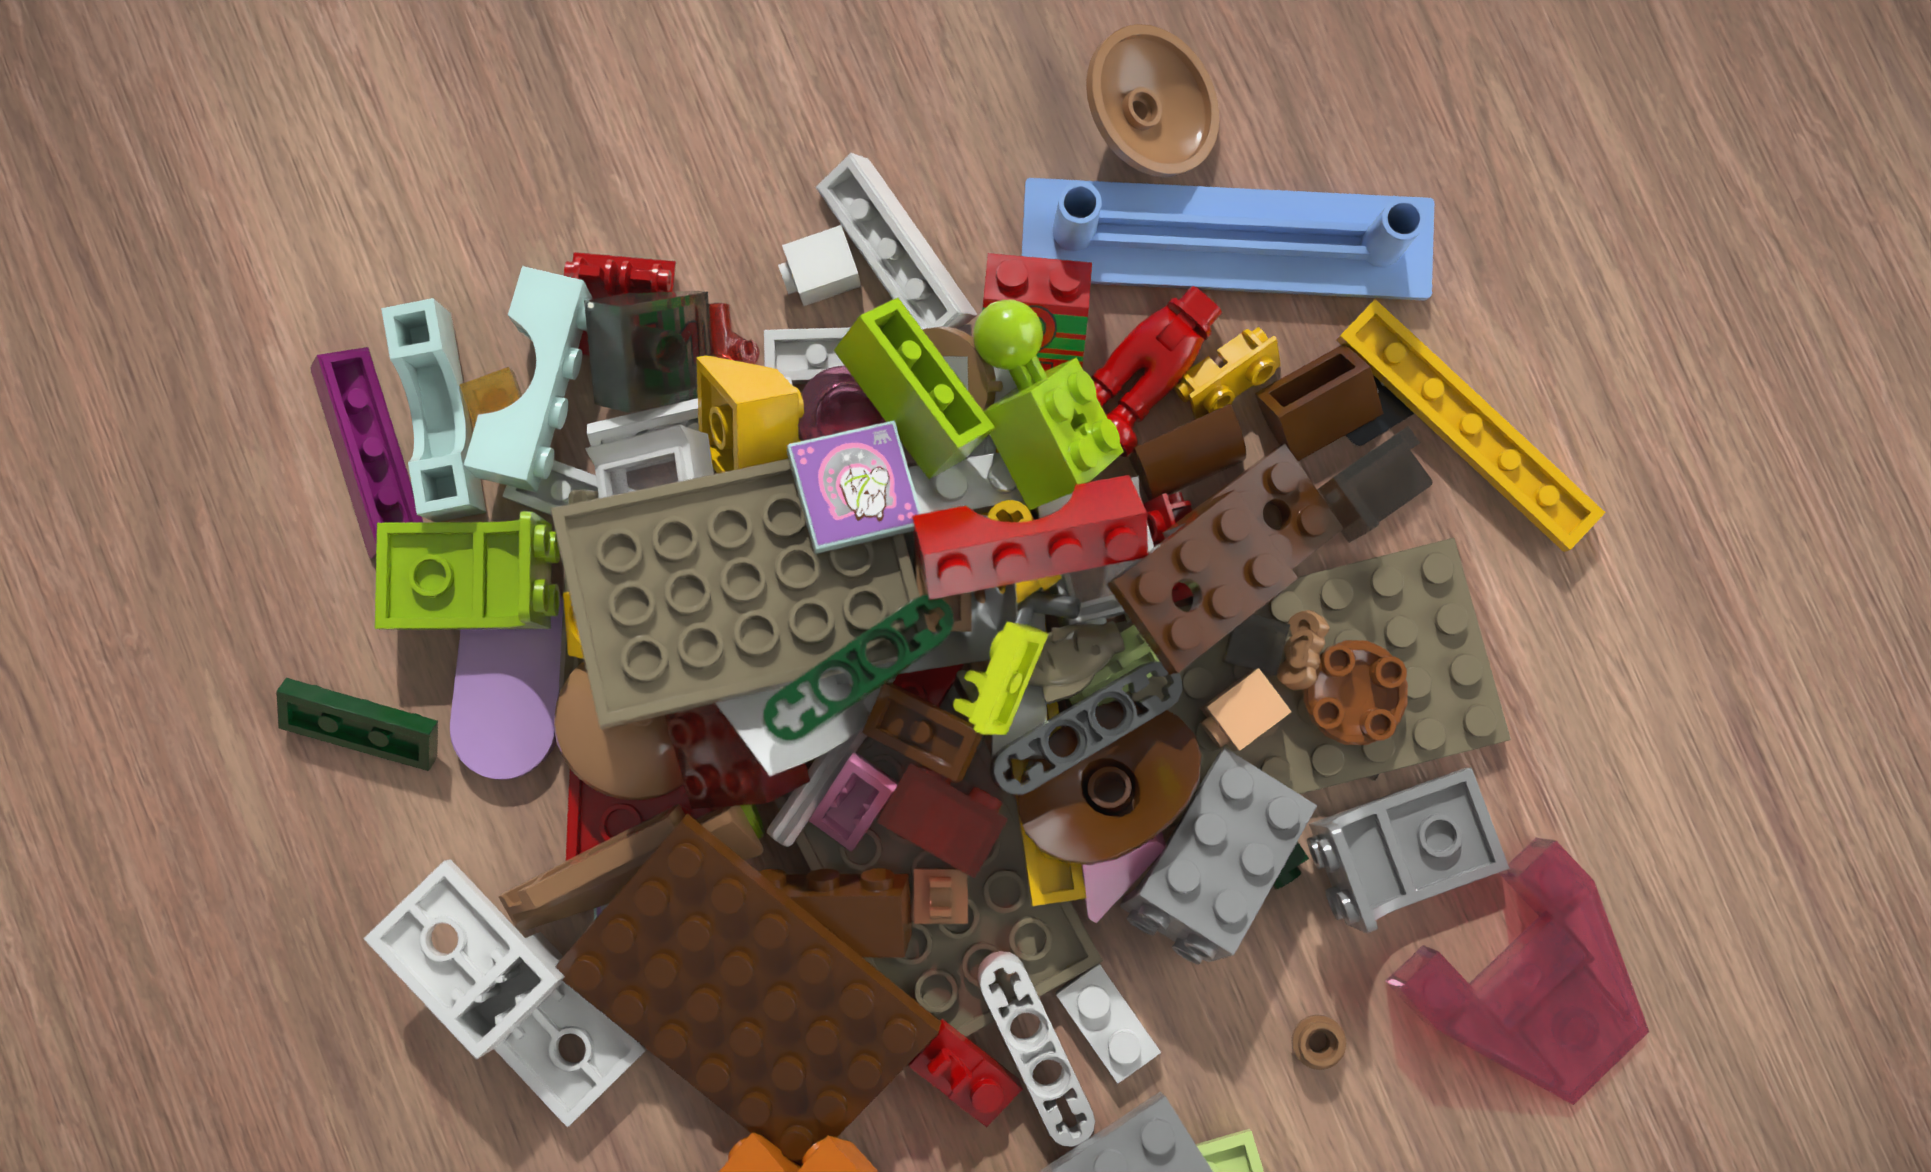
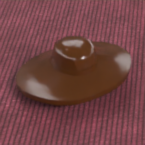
(1116, 794)

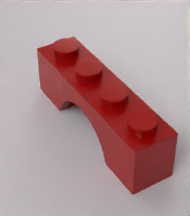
(971, 553)

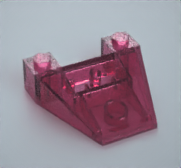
(1551, 1000)

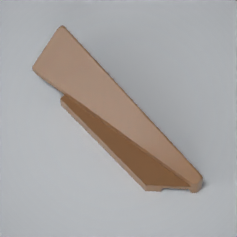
(602, 871)

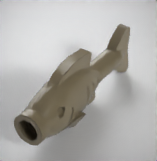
(1067, 660)

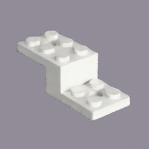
(502, 992)

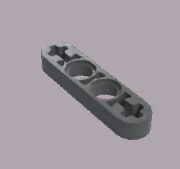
(1089, 733)

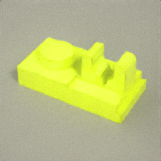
(1005, 681)

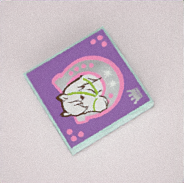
(854, 486)

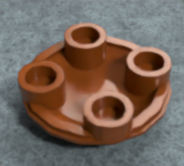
(1357, 693)

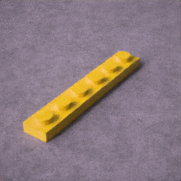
(1471, 427)

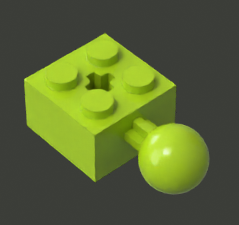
(1052, 421)

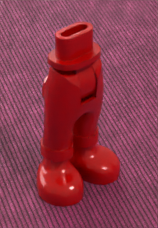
(1163, 347)

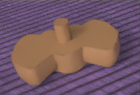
(1303, 650)

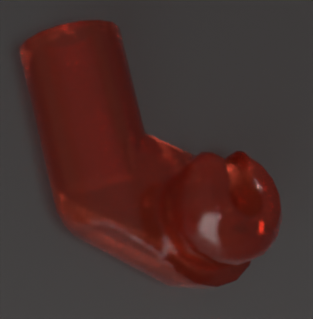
(727, 343)

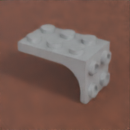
(1406, 848)
(1220, 860)

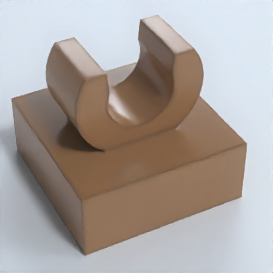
(940, 896)

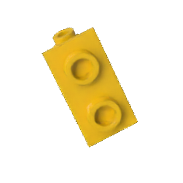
(1249, 362)

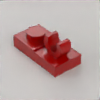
(966, 1074)

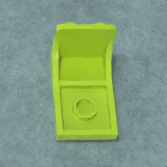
(466, 575)

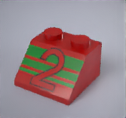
(1054, 291)

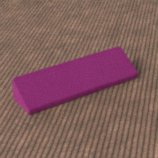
(364, 441)

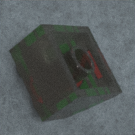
(647, 347)

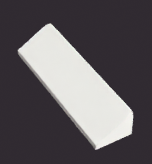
(893, 244)

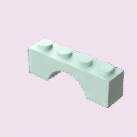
(429, 367)
(516, 441)

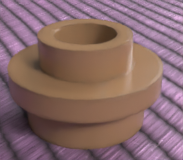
(1332, 1051)

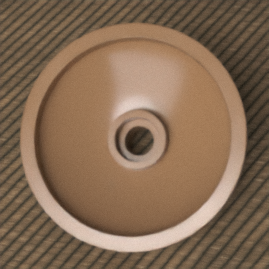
(1152, 100)
(618, 761)

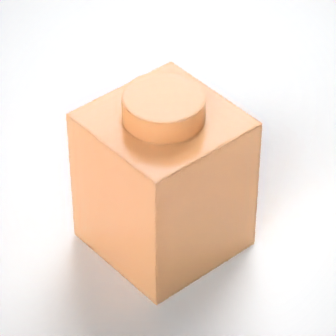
(1243, 711)

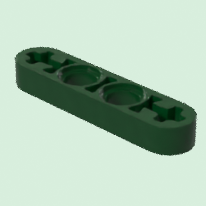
(862, 674)

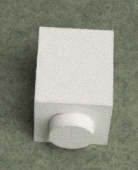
(819, 266)

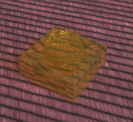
(491, 392)

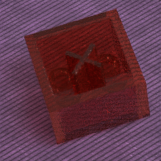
(720, 766)
(944, 818)

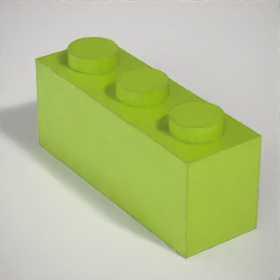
(913, 387)

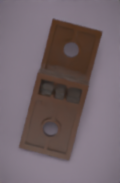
(1225, 559)

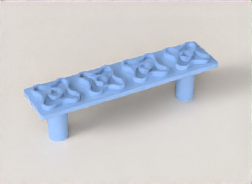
(1234, 237)

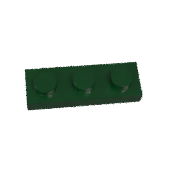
(357, 724)

